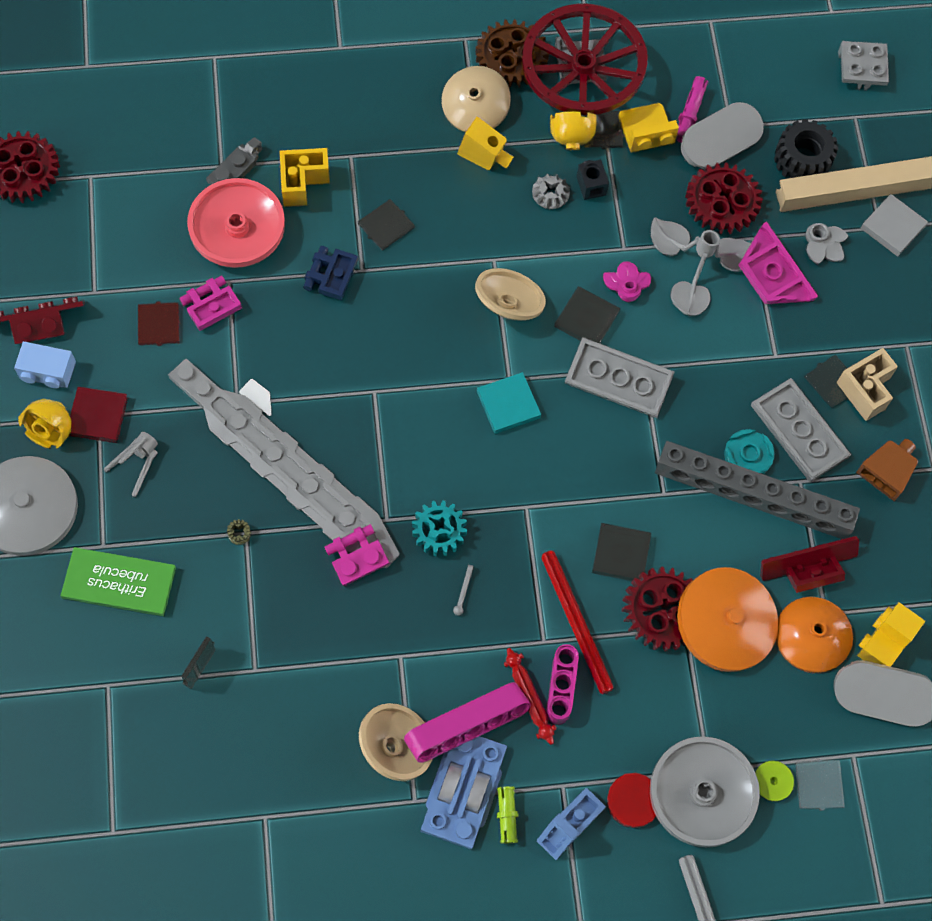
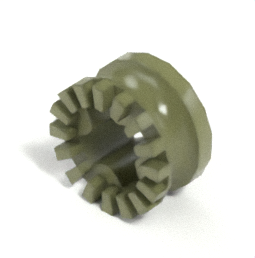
(239, 540)

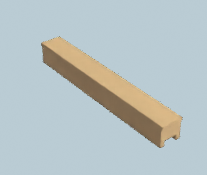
(855, 184)

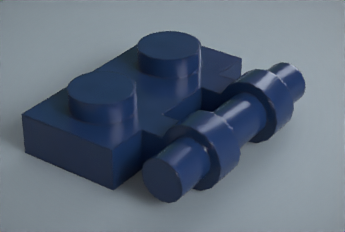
(338, 273)

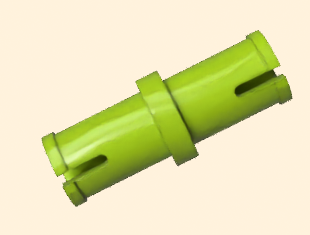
(507, 815)

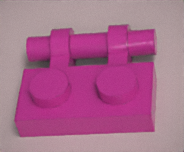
(214, 307)
(360, 562)

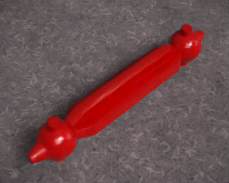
(525, 683)

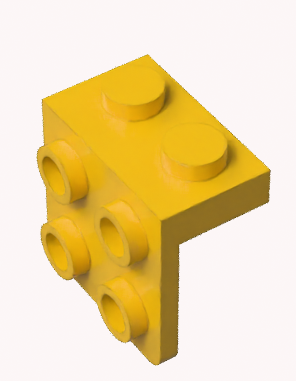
(647, 127)

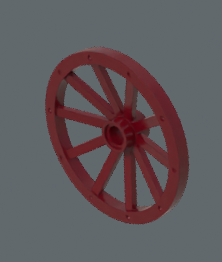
(584, 57)

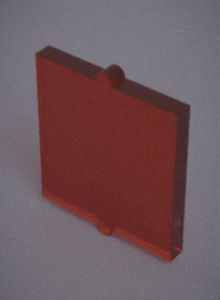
(158, 323)

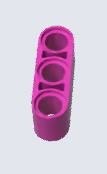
(568, 673)

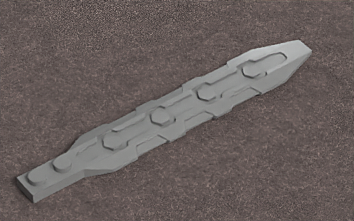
(282, 461)

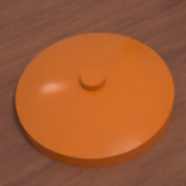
(727, 619)

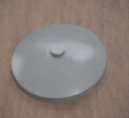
(35, 505)
(704, 791)

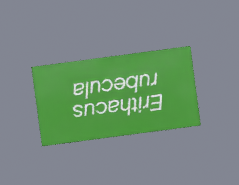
(118, 581)

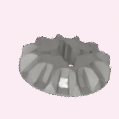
(551, 200)

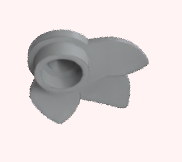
(828, 245)

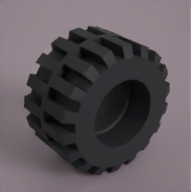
(808, 136)

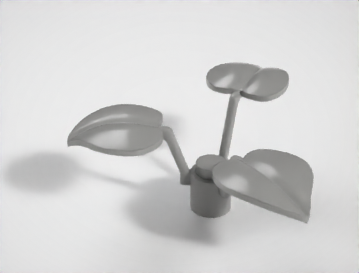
(671, 237)

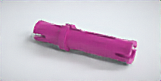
(692, 105)

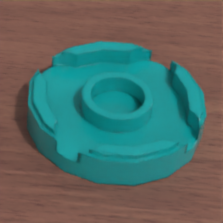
(750, 450)

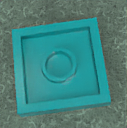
(508, 403)

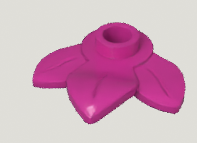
(627, 281)

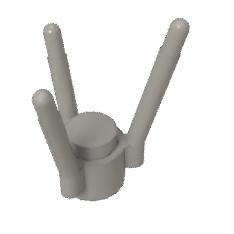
(141, 447)

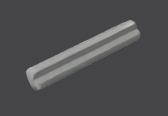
(696, 888)

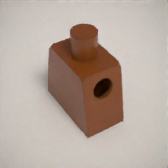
(890, 467)

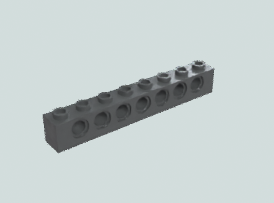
(757, 490)

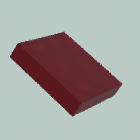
(97, 414)

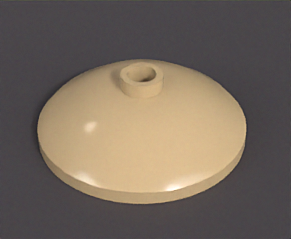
(489, 105)
(510, 294)
(385, 728)

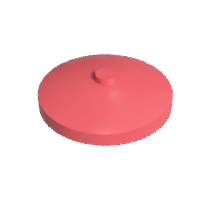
(236, 222)

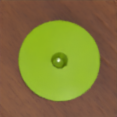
(774, 780)

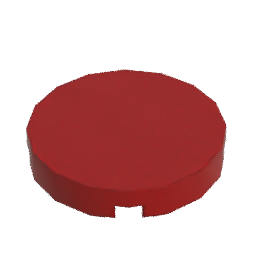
(630, 800)

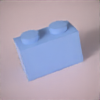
(44, 365)

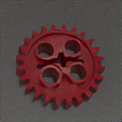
(22, 166)
(723, 198)
(656, 587)

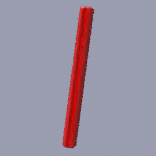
(577, 622)

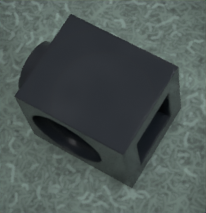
(592, 187)

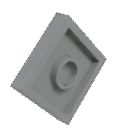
(894, 225)

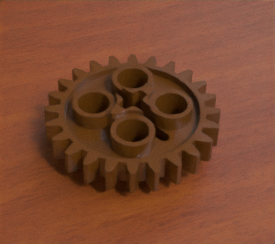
(509, 51)

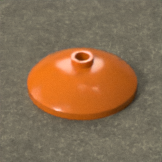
(803, 645)

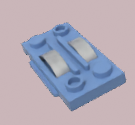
(464, 791)

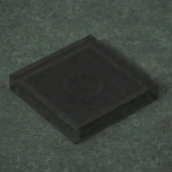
(587, 316)
(621, 552)

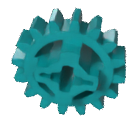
(443, 519)

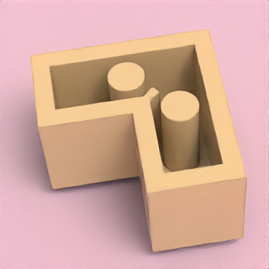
(864, 383)

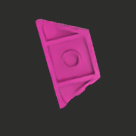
(774, 271)

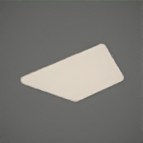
(257, 395)

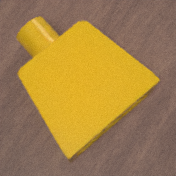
(484, 146)

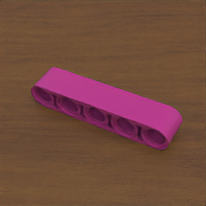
(467, 722)

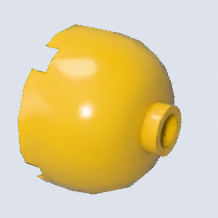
(573, 128)
(46, 422)

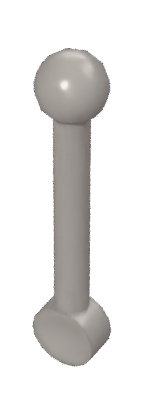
(458, 610)

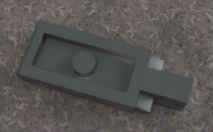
(237, 163)

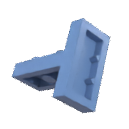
(570, 823)

